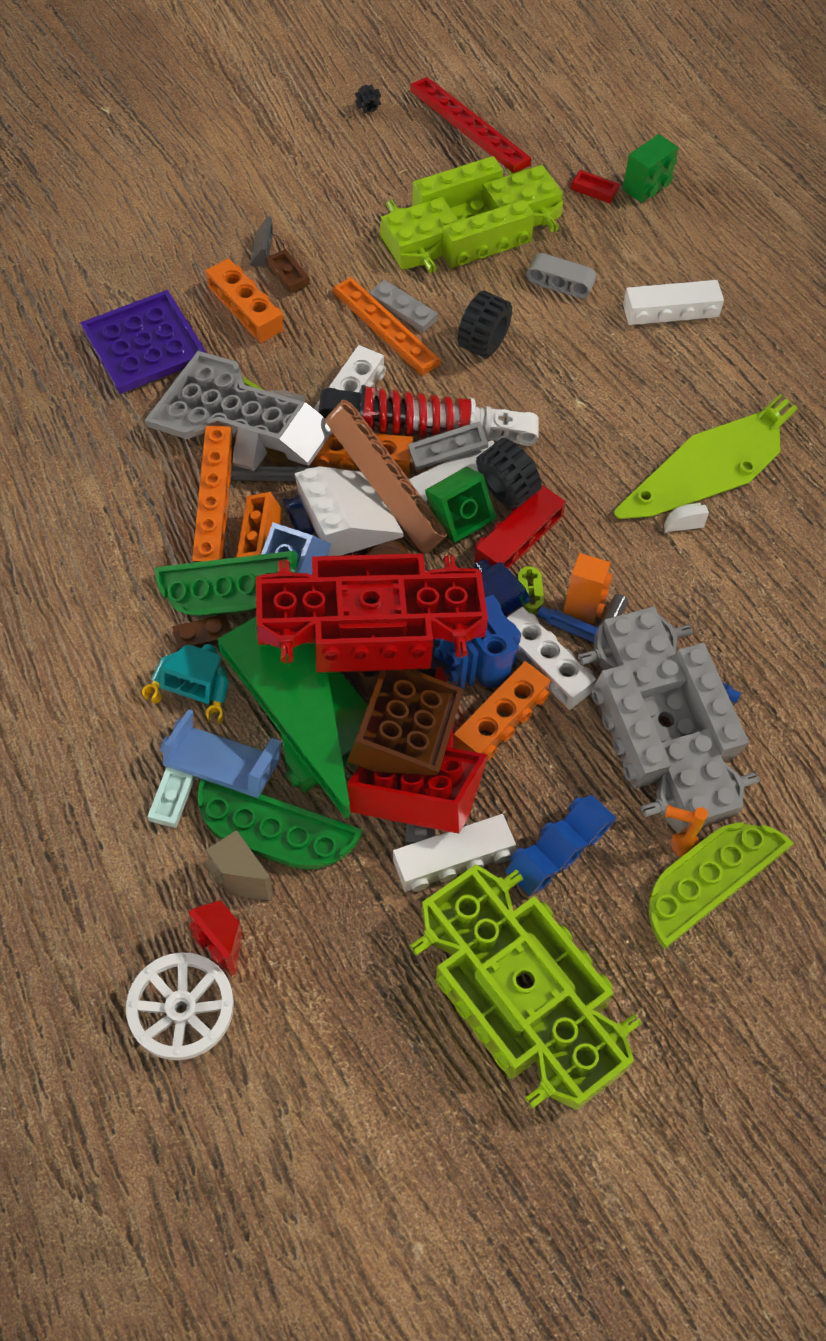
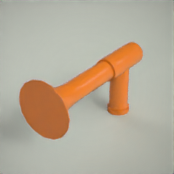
(686, 841)

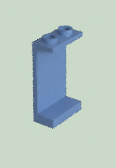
(219, 758)

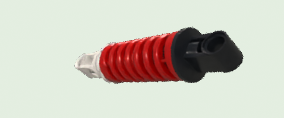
(431, 414)

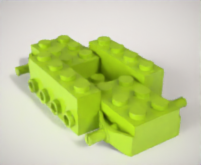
(470, 214)
(546, 1024)

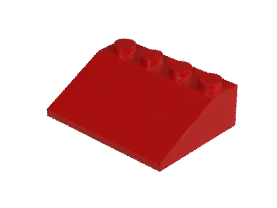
(421, 800)

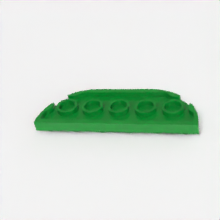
(218, 585)
(276, 828)

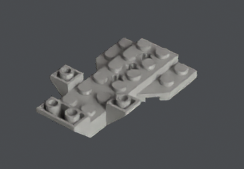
(214, 394)

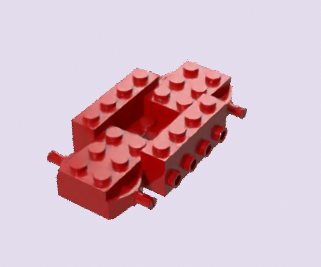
(370, 610)

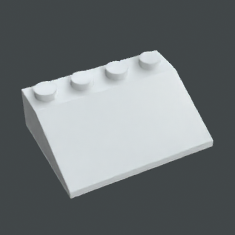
(345, 509)

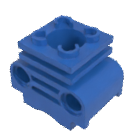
(487, 657)

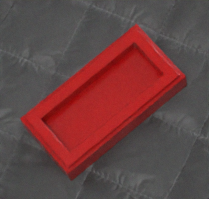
(595, 186)

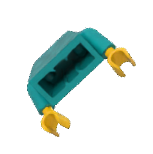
(192, 674)

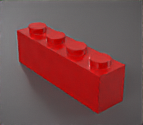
(521, 529)

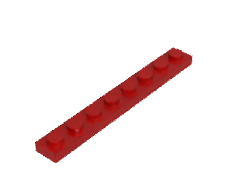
(471, 125)

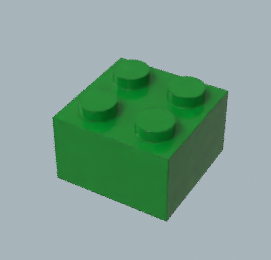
(650, 168)
(461, 503)

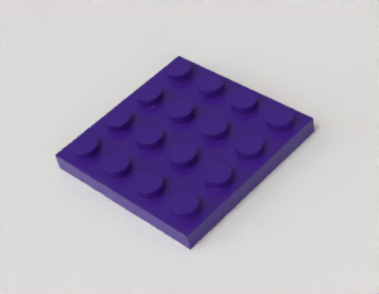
(142, 341)

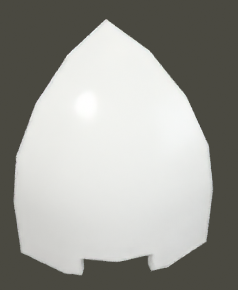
(686, 517)

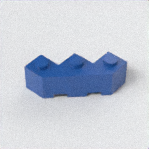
(561, 843)

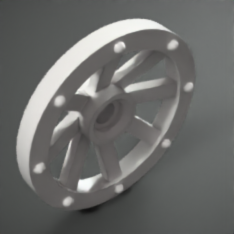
(177, 999)

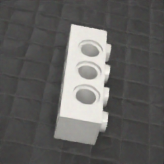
(361, 368)
(566, 689)

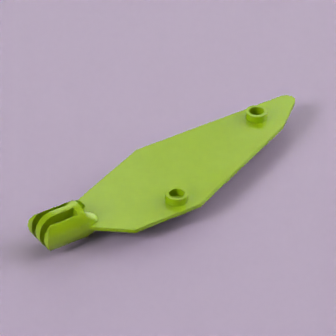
(711, 463)

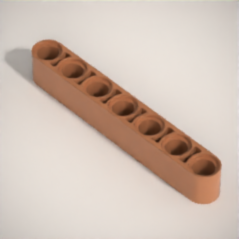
(385, 476)

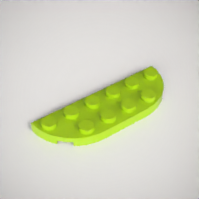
(710, 876)

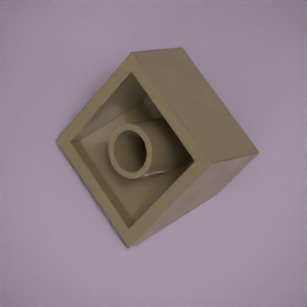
(238, 869)

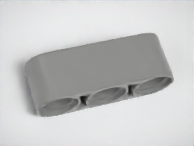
(561, 275)

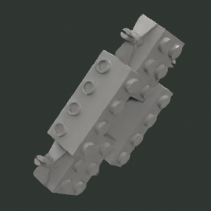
(651, 680)

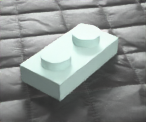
(171, 798)

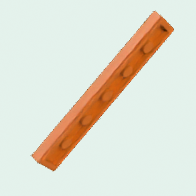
(386, 326)

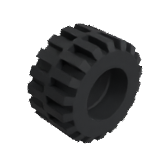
(484, 324)
(509, 473)

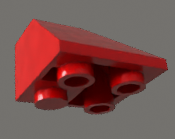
(218, 931)

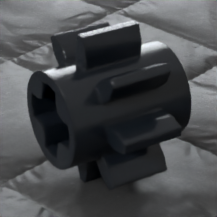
(367, 98)

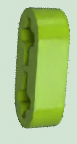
(535, 590)

